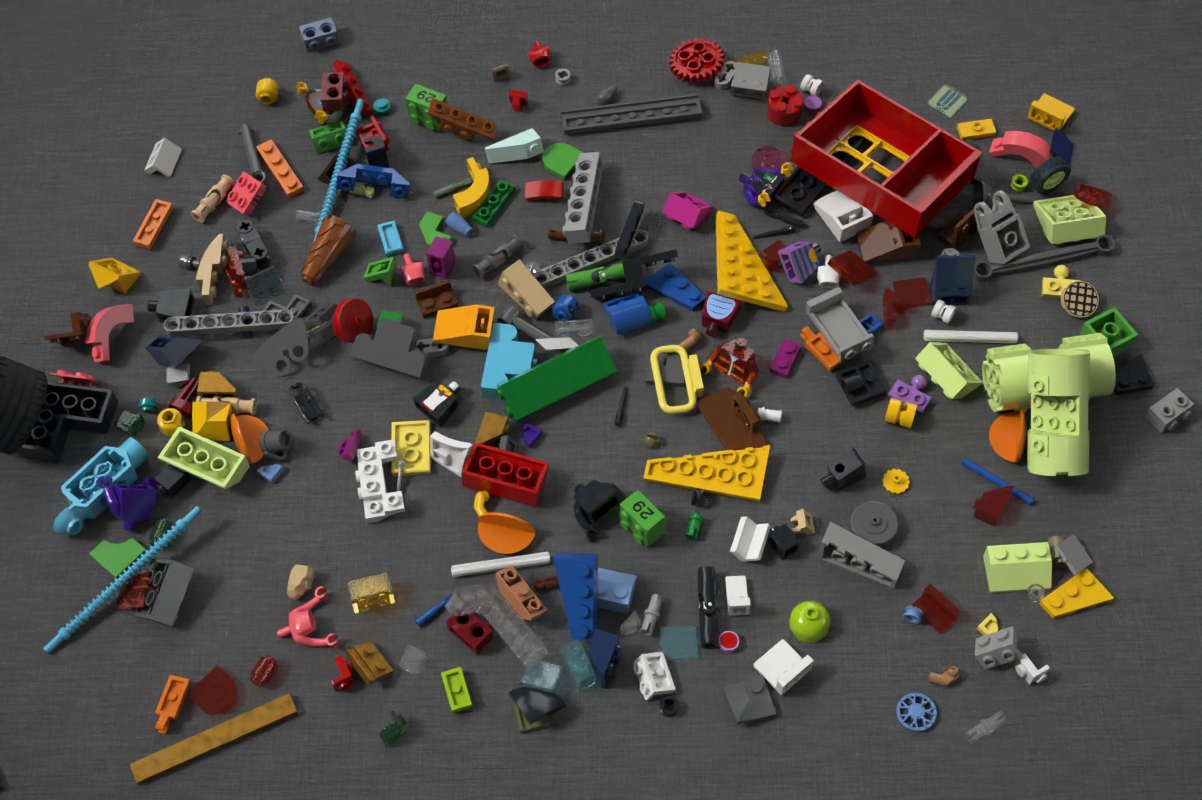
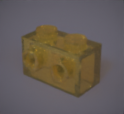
(371, 592)

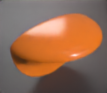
(246, 434)
(1009, 435)
(504, 532)

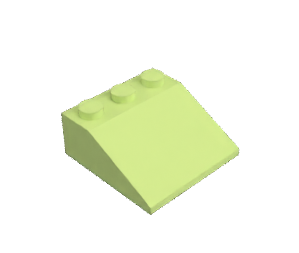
(1069, 219)

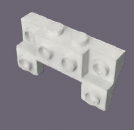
(373, 490)

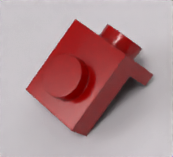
(345, 681)

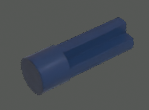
(245, 334)

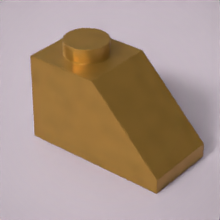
(214, 384)
(492, 428)

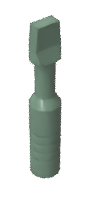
(452, 187)

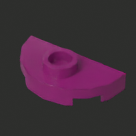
(349, 448)

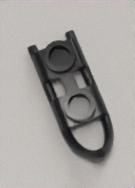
(303, 399)

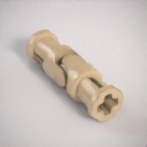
(215, 196)
(238, 405)

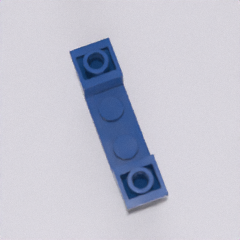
(373, 175)

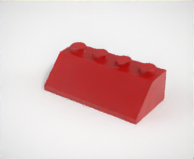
(505, 474)

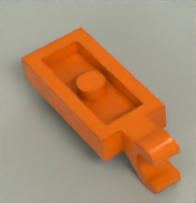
(820, 349)
(171, 702)

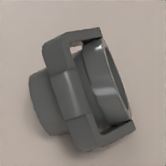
(275, 441)

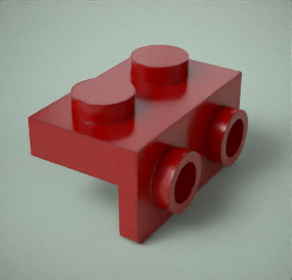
(372, 130)

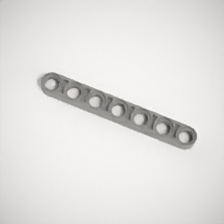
(596, 252)
(220, 320)

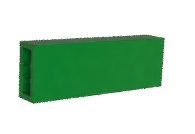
(555, 378)

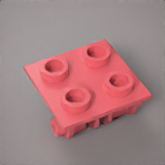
(244, 193)
(76, 379)

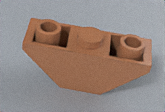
(519, 594)

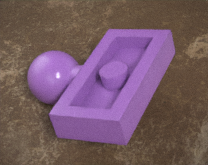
(911, 394)

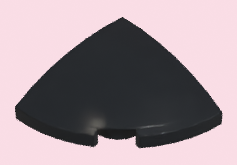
(536, 703)

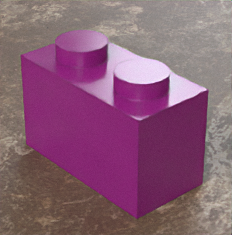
(441, 257)

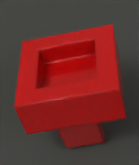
(518, 99)

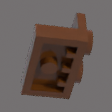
(435, 298)

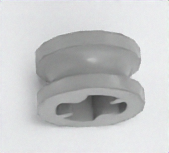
(565, 80)

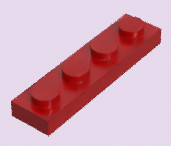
(354, 90)

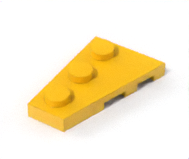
(1076, 594)

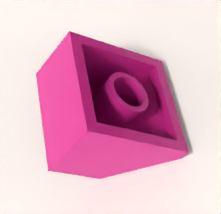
(686, 209)

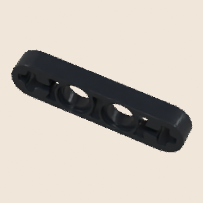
(629, 229)

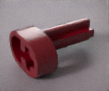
(181, 401)

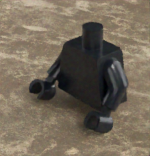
(595, 503)

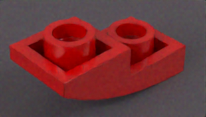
(546, 190)

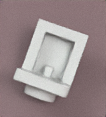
(1026, 669)

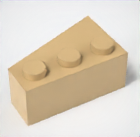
(525, 290)

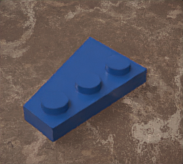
(676, 286)

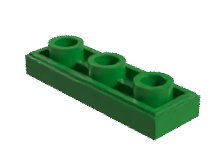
(493, 203)

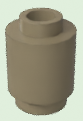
(1056, 558)

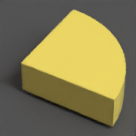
(989, 625)

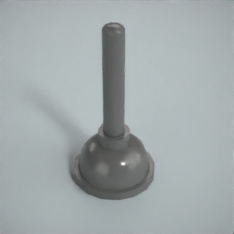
(984, 193)

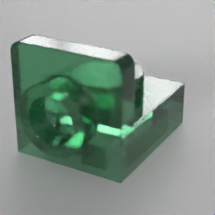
(130, 423)
(393, 731)

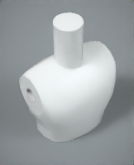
(828, 276)

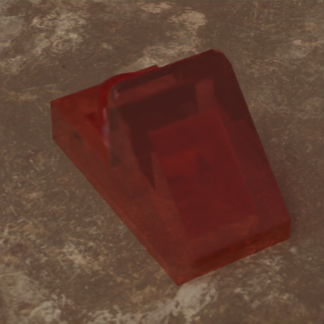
(891, 307)

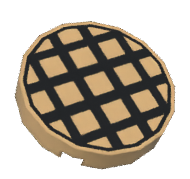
(1079, 299)

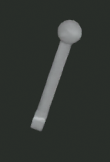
(401, 464)

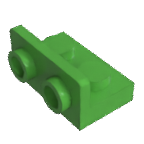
(328, 136)

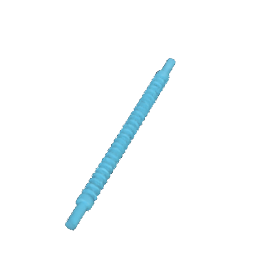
(341, 162)
(65, 633)

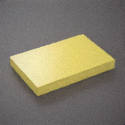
(412, 446)

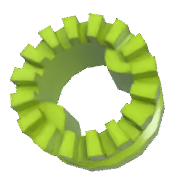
(1016, 187)

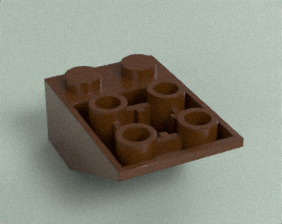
(886, 243)

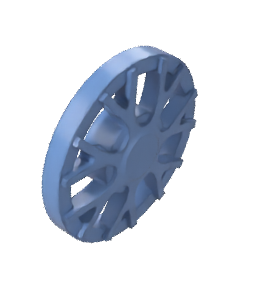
(916, 712)

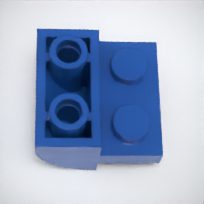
(627, 313)

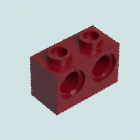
(333, 91)
(466, 632)

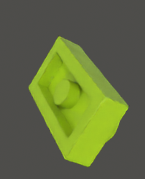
(456, 690)

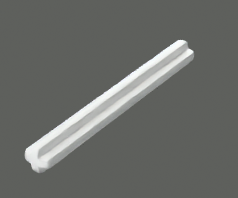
(970, 336)
(499, 564)

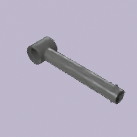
(256, 171)
(513, 317)

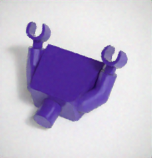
(130, 501)

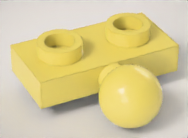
(1054, 286)

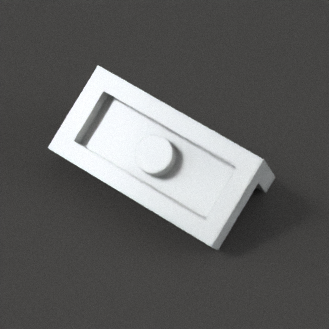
(163, 157)
(749, 540)

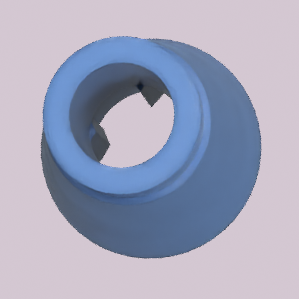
(458, 224)

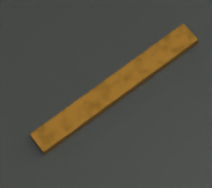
(213, 739)

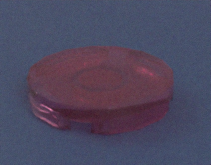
(768, 158)

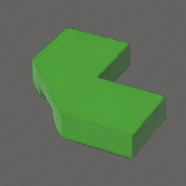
(429, 227)

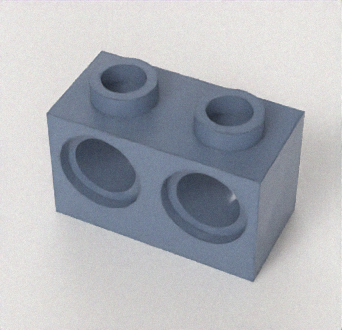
(319, 34)

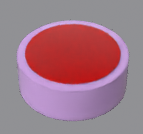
(728, 641)

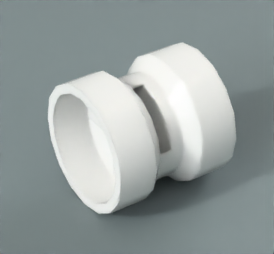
(811, 85)
(943, 311)

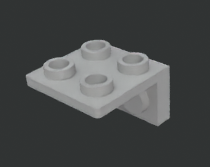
(750, 80)

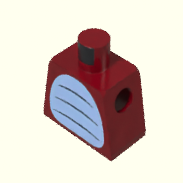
(719, 313)

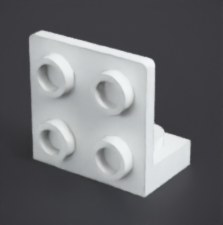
(783, 666)

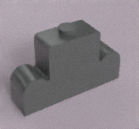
(393, 348)

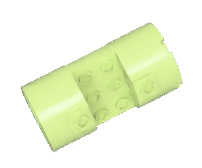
(1007, 371)
(1058, 411)

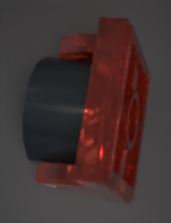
(238, 268)

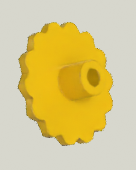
(895, 481)

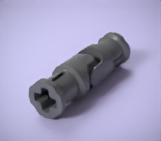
(498, 256)

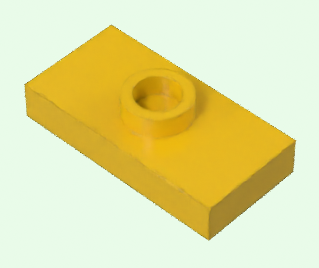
(976, 129)

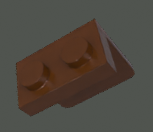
(959, 230)
(80, 323)

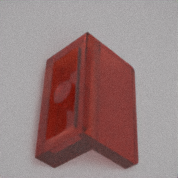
(936, 609)

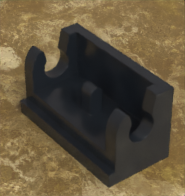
(377, 153)

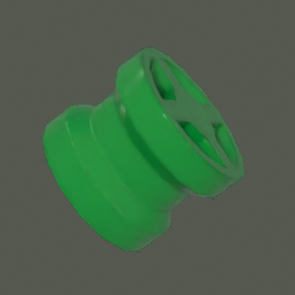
(657, 312)

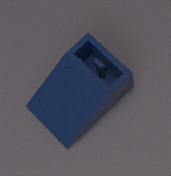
(952, 279)

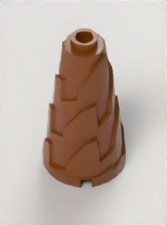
(330, 242)

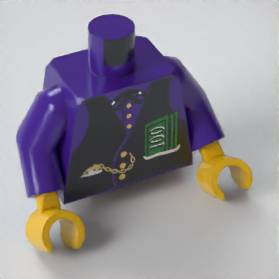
(763, 184)

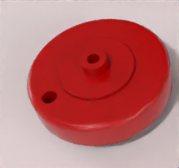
(352, 318)

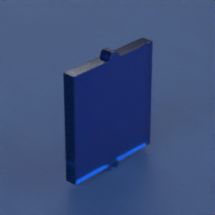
(1061, 146)

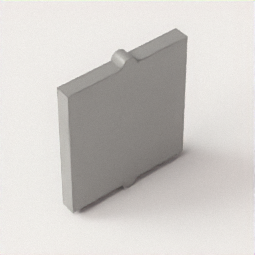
(1073, 554)

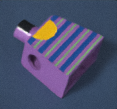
(799, 260)

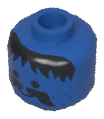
(565, 308)

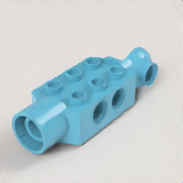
(84, 494)

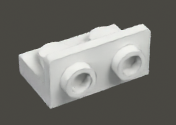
(653, 675)

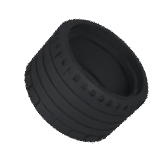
(20, 402)

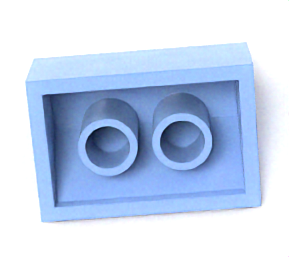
(615, 590)

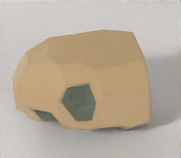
(300, 581)

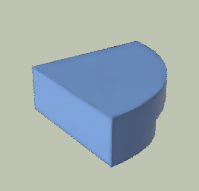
(270, 472)

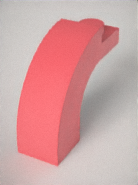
(1022, 144)
(101, 326)

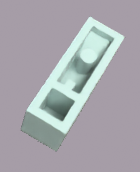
(515, 148)

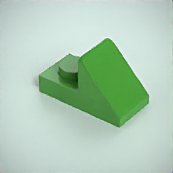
(382, 269)

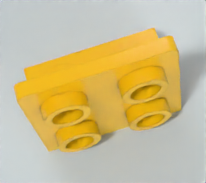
(1050, 112)

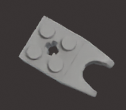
(1001, 229)

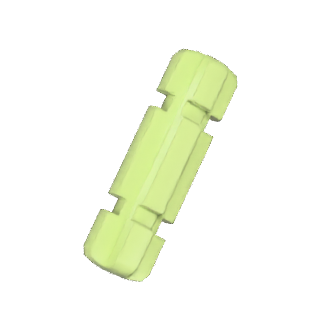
(361, 190)

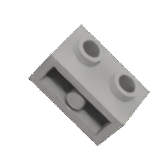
(1169, 411)

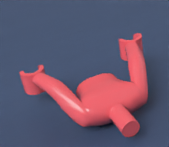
(303, 623)

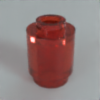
(263, 671)

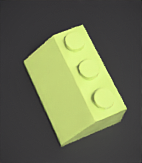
(948, 370)
(1018, 566)

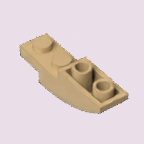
(210, 266)

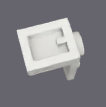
(737, 595)

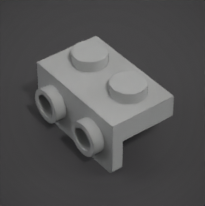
(997, 648)

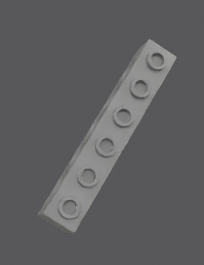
(583, 198)

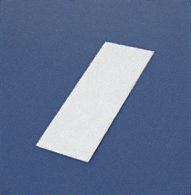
(557, 343)

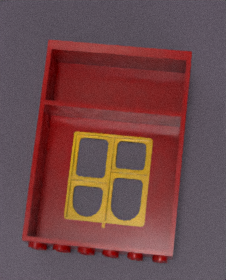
(933, 167)

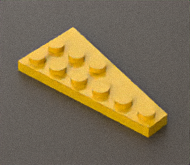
(719, 472)

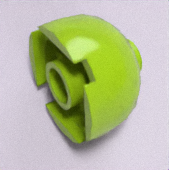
(809, 621)

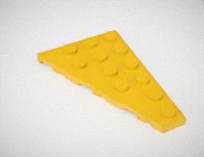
(740, 269)

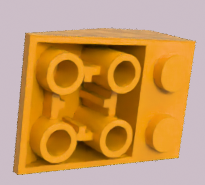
(465, 326)

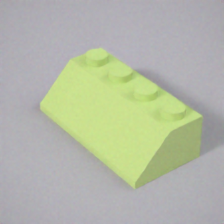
(204, 458)

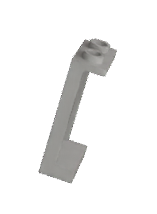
(838, 324)

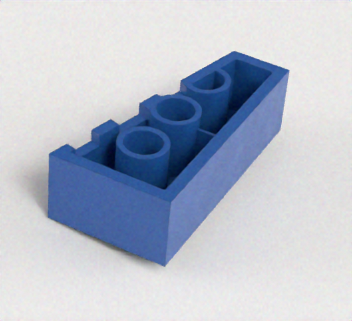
(579, 590)

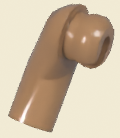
(694, 337)
(946, 678)

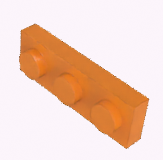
(153, 224)

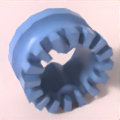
(913, 615)

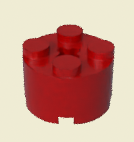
(785, 105)

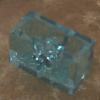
(578, 665)

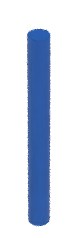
(996, 480)

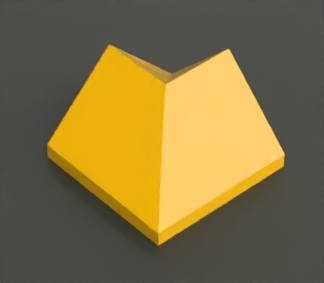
(113, 274)
(212, 420)

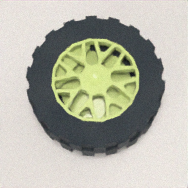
(1050, 175)

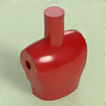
(540, 55)

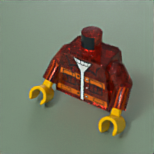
(735, 361)

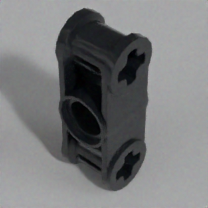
(253, 243)

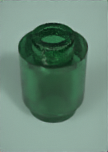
(160, 528)

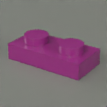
(785, 358)

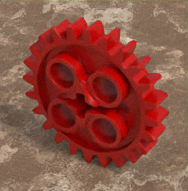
(697, 60)

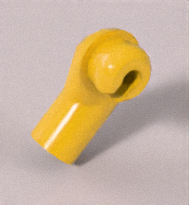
(480, 499)

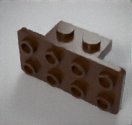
(732, 419)

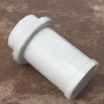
(769, 415)

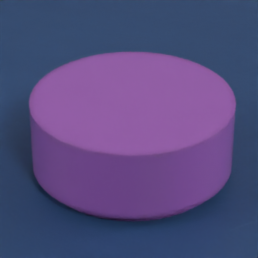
(812, 104)

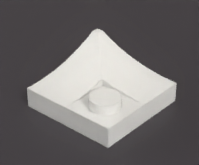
(449, 452)

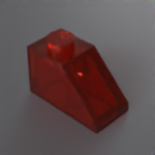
(992, 504)

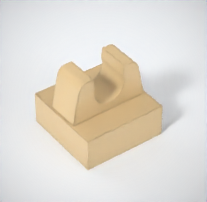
(804, 521)

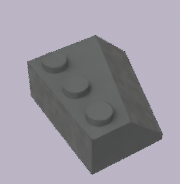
(165, 591)

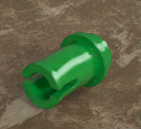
(696, 521)

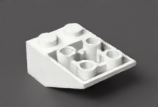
(843, 215)

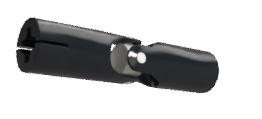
(707, 594)

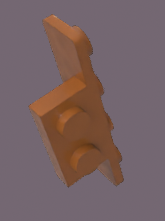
(460, 121)

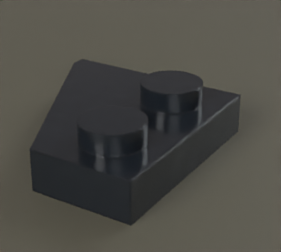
(1133, 377)

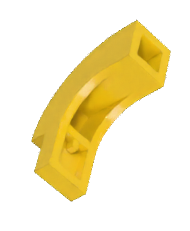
(471, 199)

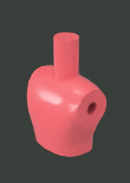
(412, 272)

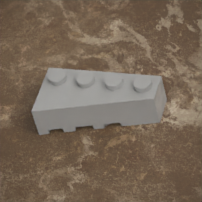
(860, 556)

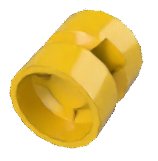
(900, 413)

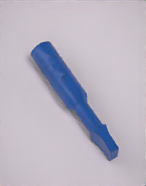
(431, 612)

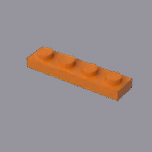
(280, 168)

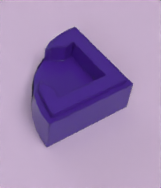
(530, 434)

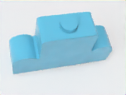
(505, 358)

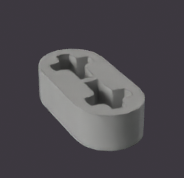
(724, 74)
(431, 347)

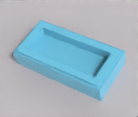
(390, 238)

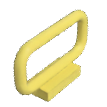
(691, 373)

